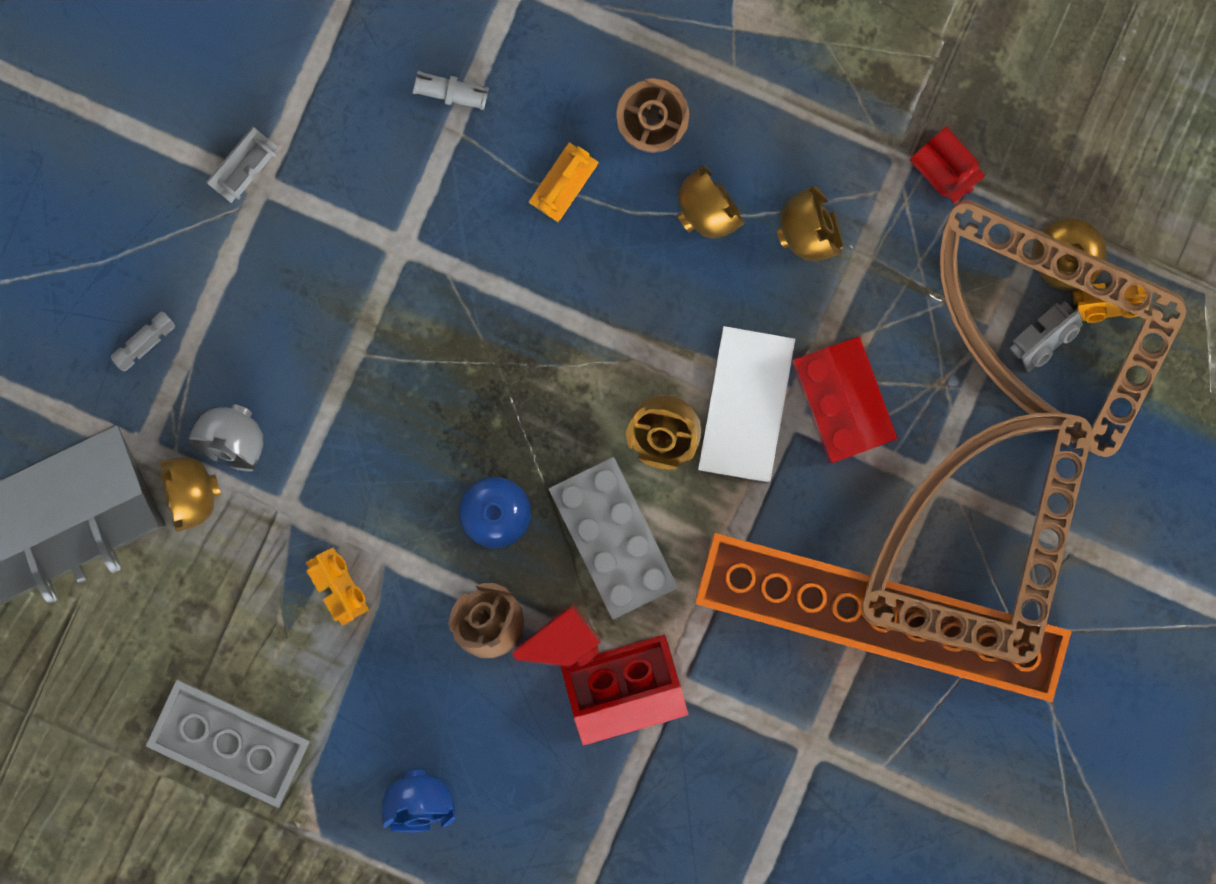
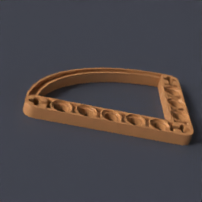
(1080, 279)
(1036, 554)

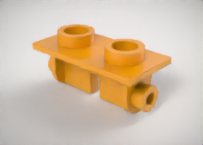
(563, 182)
(1096, 310)
(330, 570)

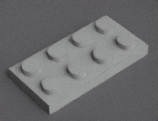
(613, 538)
(228, 743)

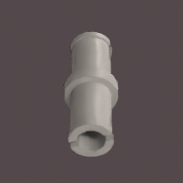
(450, 90)

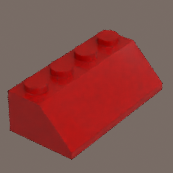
(561, 641)

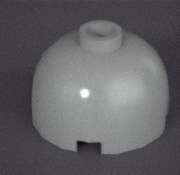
(228, 435)

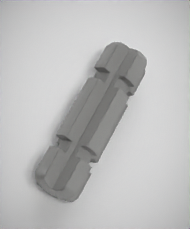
(143, 341)

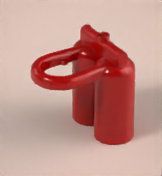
(948, 165)

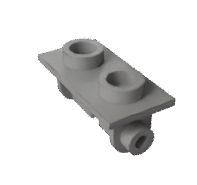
(241, 164)
(1060, 326)

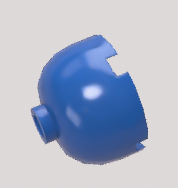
(495, 512)
(417, 802)

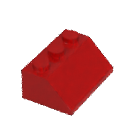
(844, 400)
(624, 690)

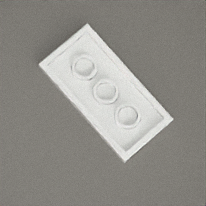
(746, 404)

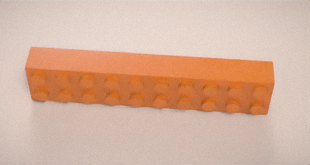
(827, 605)

